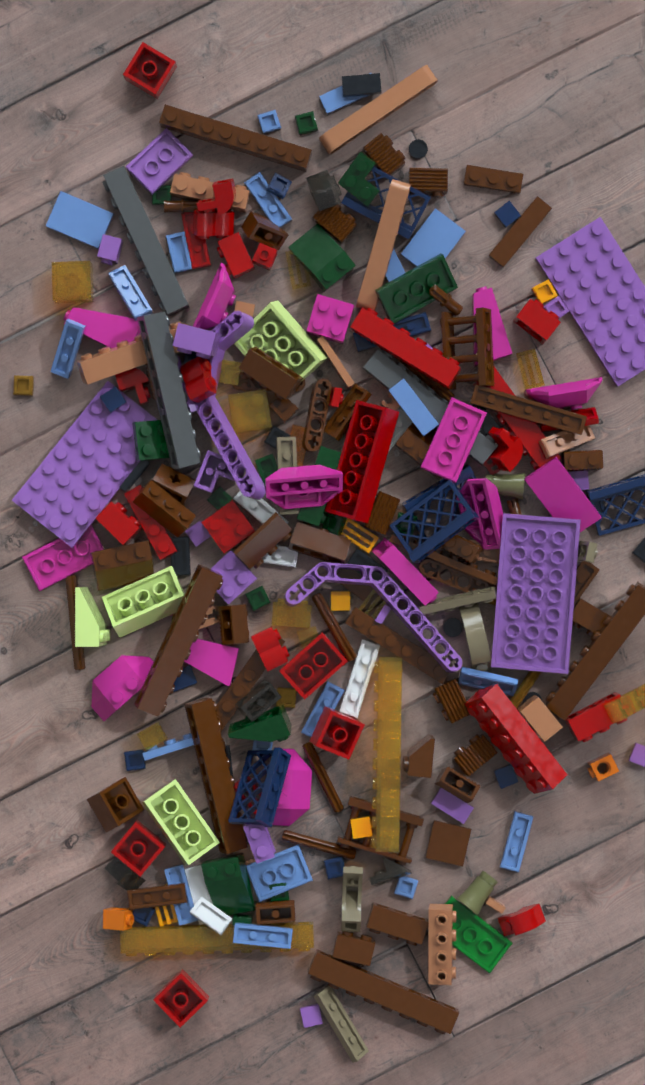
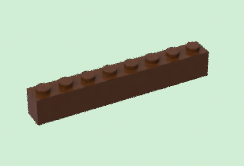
(235, 138)
(178, 640)
(599, 653)
(215, 773)
(384, 992)

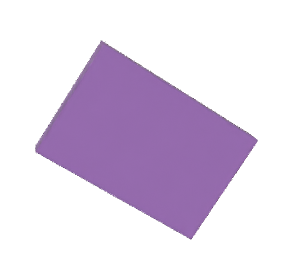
(159, 161)

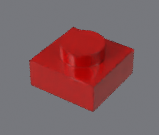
(336, 397)

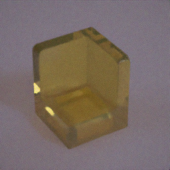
(230, 372)
(152, 735)

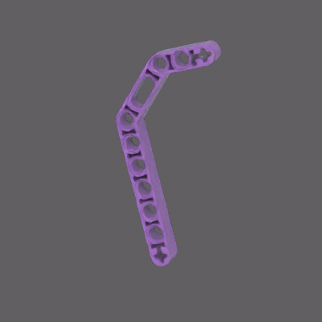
(250, 485)
(391, 601)

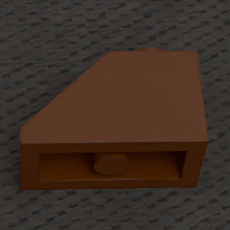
(264, 231)

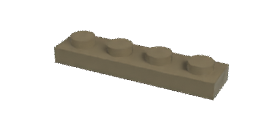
(286, 457)
(464, 599)
(341, 1023)

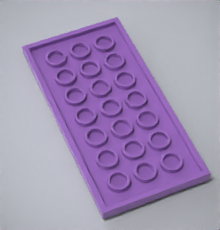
(601, 297)
(84, 469)
(535, 593)

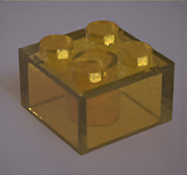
(72, 282)
(250, 411)

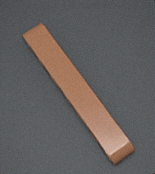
(378, 109)
(383, 244)

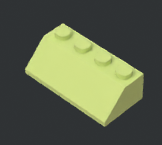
(144, 601)
(180, 822)

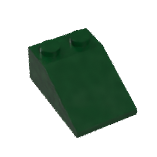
(321, 257)
(269, 726)
(228, 884)

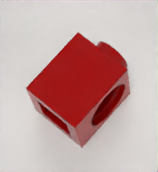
(265, 256)

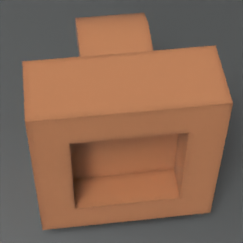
(393, 405)

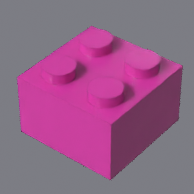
(330, 318)

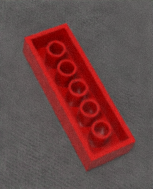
(363, 460)
(515, 739)

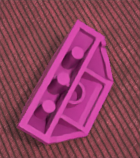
(216, 301)
(566, 394)
(303, 486)
(485, 501)
(119, 684)
(295, 792)

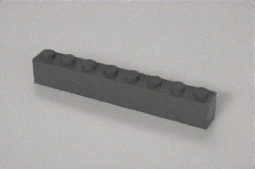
(146, 241)
(389, 374)
(169, 390)

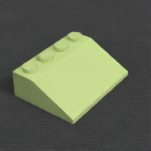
(283, 340)
(89, 623)

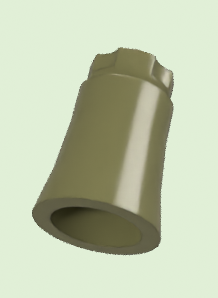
(508, 484)
(478, 892)

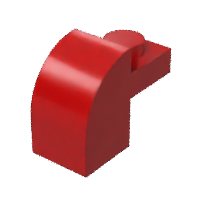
(223, 198)
(134, 379)
(509, 449)
(522, 920)

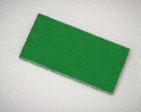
(477, 938)

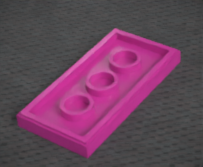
(453, 440)
(562, 494)
(59, 560)

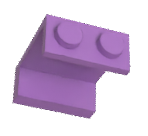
(260, 842)

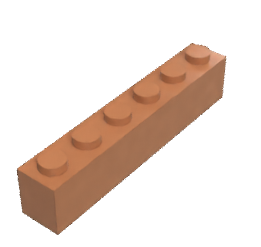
(115, 360)

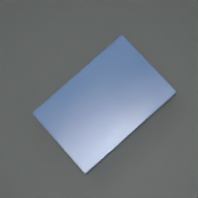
(79, 219)
(434, 237)
(286, 867)

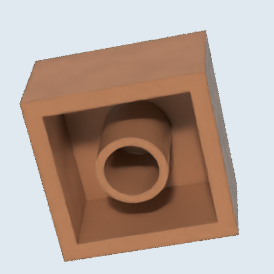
(539, 718)

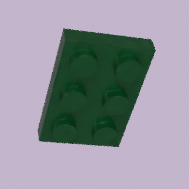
(149, 440)

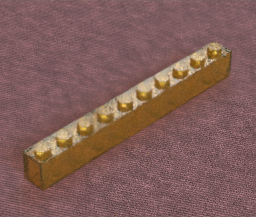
(387, 754)
(202, 938)

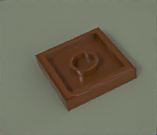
(448, 843)

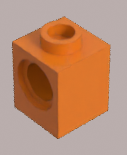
(610, 770)
(117, 918)

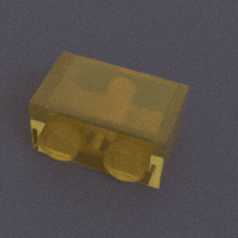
(291, 616)

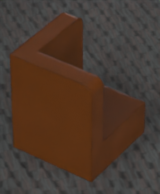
(284, 408)

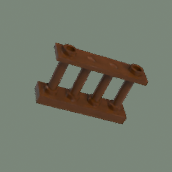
(484, 342)
(411, 820)

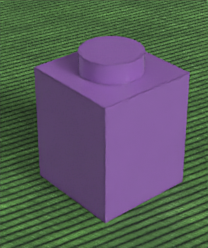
(110, 249)

